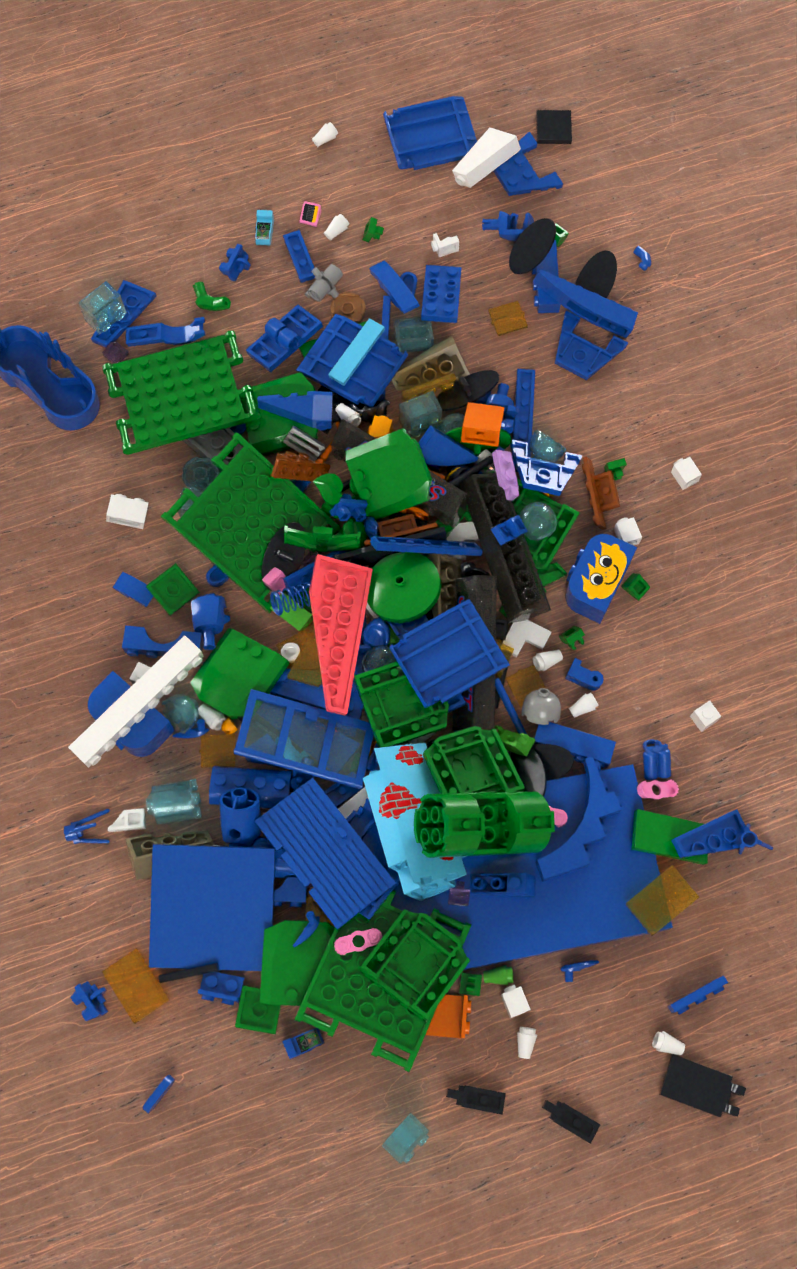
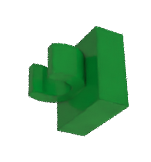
(372, 230)
(616, 467)
(572, 635)
(470, 984)

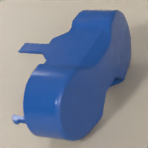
(27, 365)

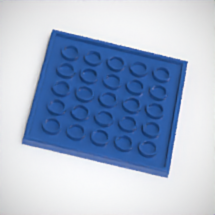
(210, 906)

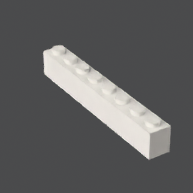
(136, 702)

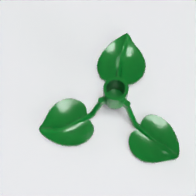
(330, 490)

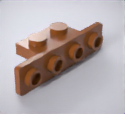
(298, 467)
(602, 492)
(400, 528)

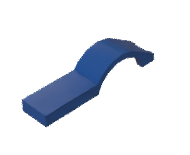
(162, 333)

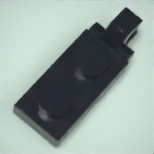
(478, 1099)
(572, 1120)

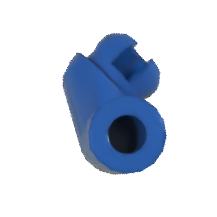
(644, 256)

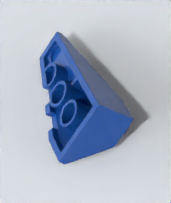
(309, 409)

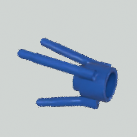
(75, 830)
(750, 840)

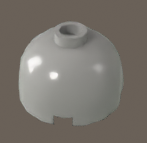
(541, 707)

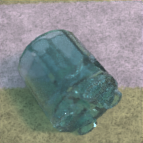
(174, 802)

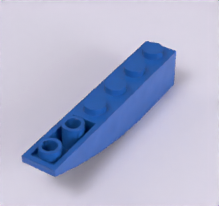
(588, 305)

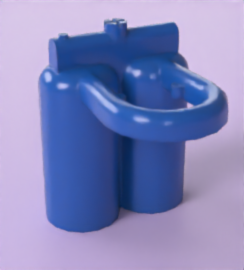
(656, 760)

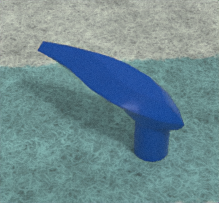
(196, 732)
(309, 929)
(569, 968)

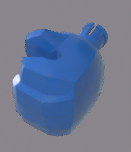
(507, 225)
(501, 399)
(209, 617)

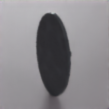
(532, 246)
(599, 274)
(468, 390)
(282, 555)
(555, 759)
(530, 771)

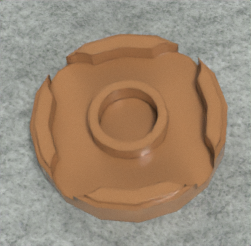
(349, 305)

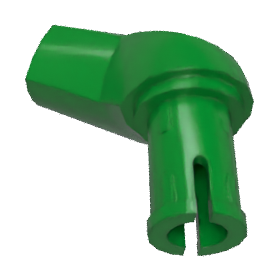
(208, 302)

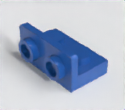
(221, 986)

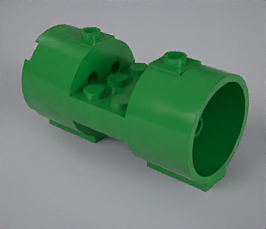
(483, 823)

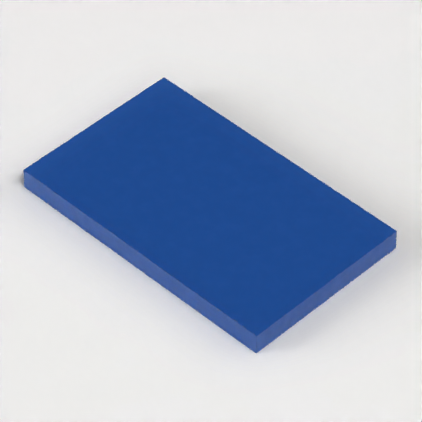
(568, 909)

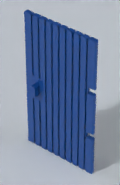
(325, 853)

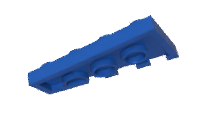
(135, 301)
(715, 836)

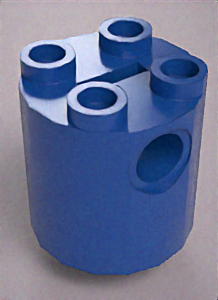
(237, 815)

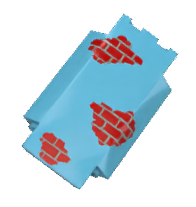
(393, 797)

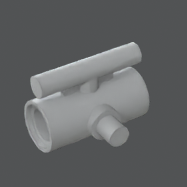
(324, 283)

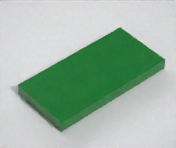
(655, 831)

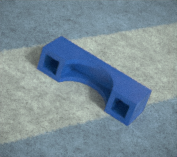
(137, 642)
(291, 893)

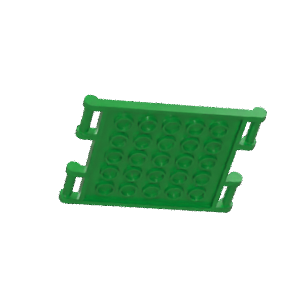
(180, 393)
(242, 514)
(355, 1000)

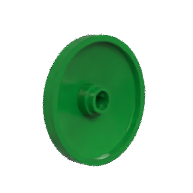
(403, 587)

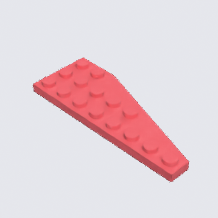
(338, 611)

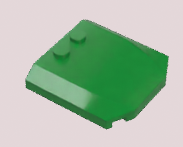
(271, 429)
(389, 474)
(546, 549)
(234, 670)
(395, 708)
(472, 763)
(416, 962)
(288, 969)

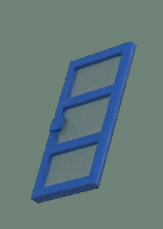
(304, 739)

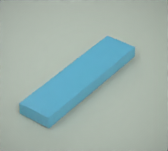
(356, 352)

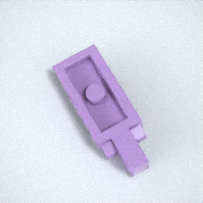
(506, 473)

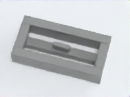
(287, 441)

